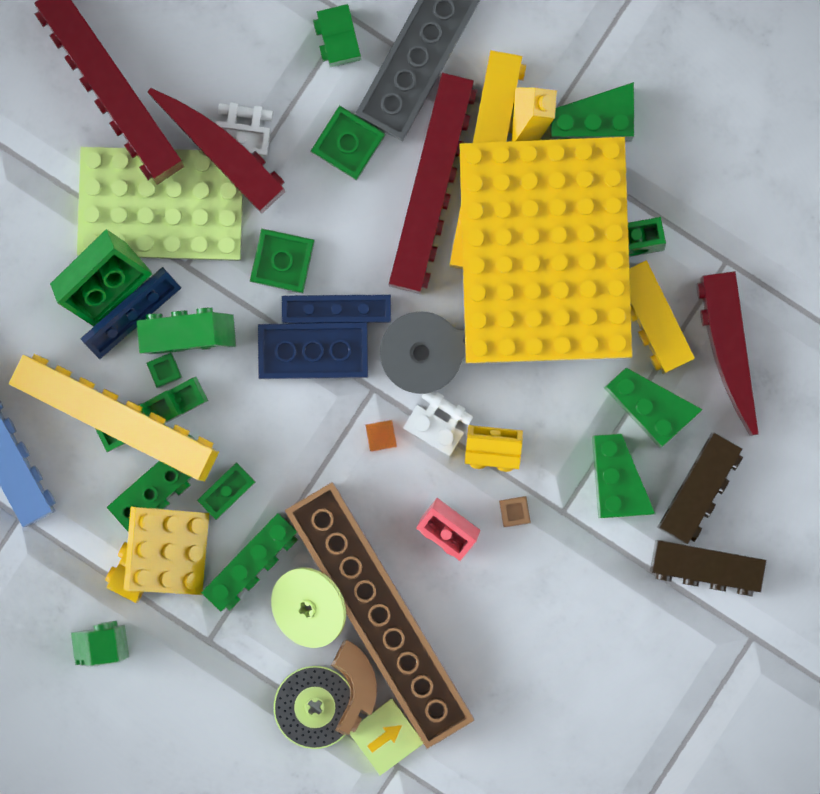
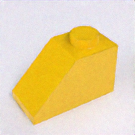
(532, 113)

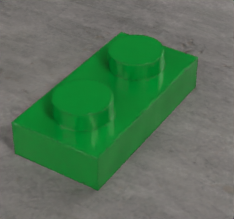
(226, 491)

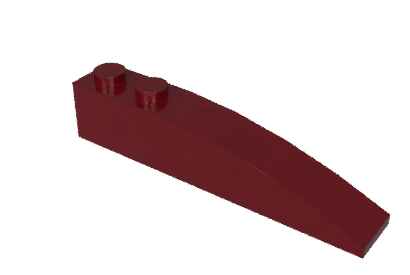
(229, 155)
(728, 343)

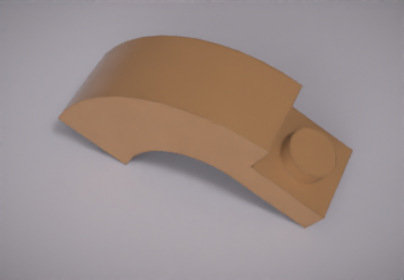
(362, 685)

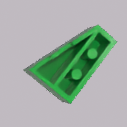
(597, 116)
(185, 331)
(651, 406)
(617, 479)
(100, 645)

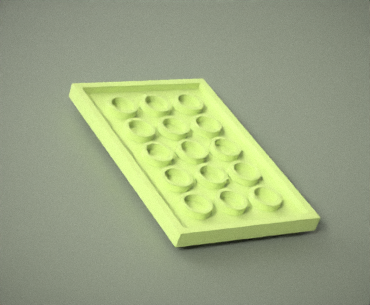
(180, 218)

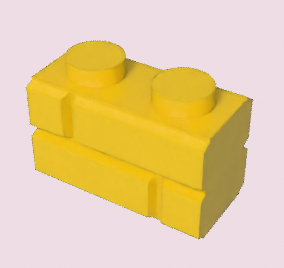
(493, 448)

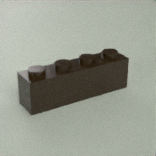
(699, 489)
(707, 566)

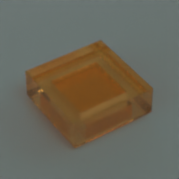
(381, 435)

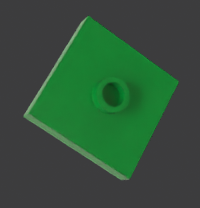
(348, 143)
(282, 260)

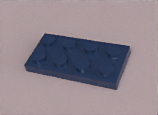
(312, 351)

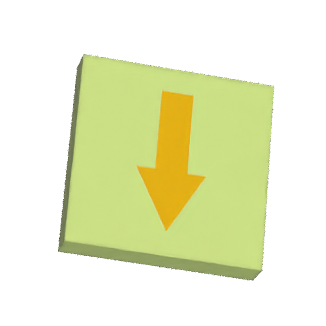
(386, 737)

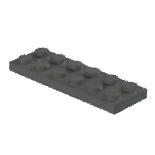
(414, 64)

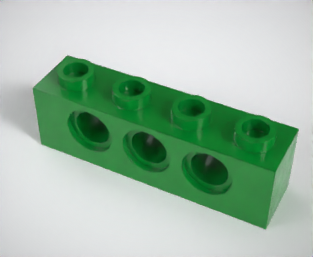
(646, 236)

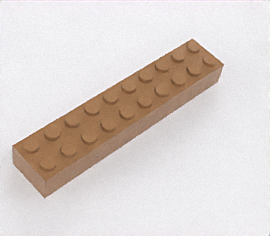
(380, 615)

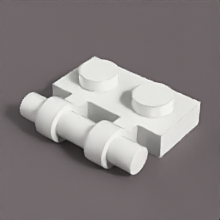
(250, 136)
(435, 430)

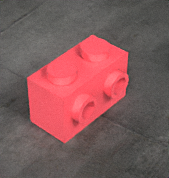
(448, 529)

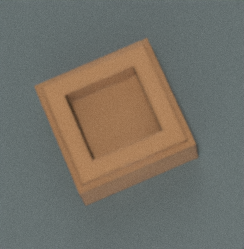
(514, 511)

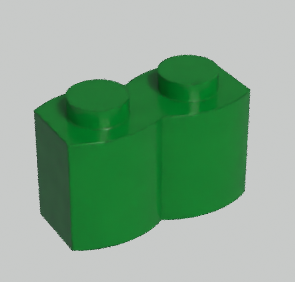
(338, 36)

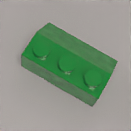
(100, 278)

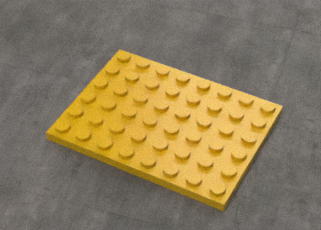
(545, 250)

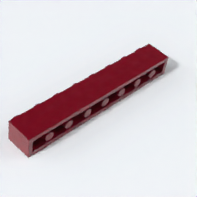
(110, 87)
(431, 184)

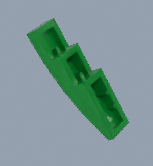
(167, 405)

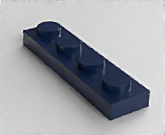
(135, 307)
(336, 309)

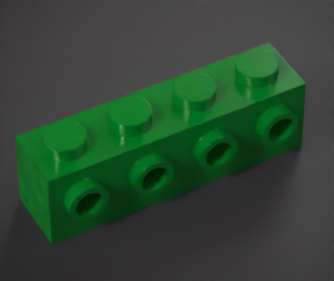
(150, 491)
(253, 558)

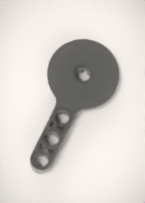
(422, 329)

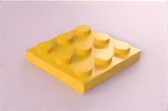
(166, 551)

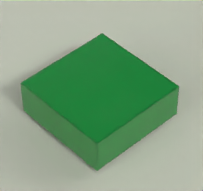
(164, 370)

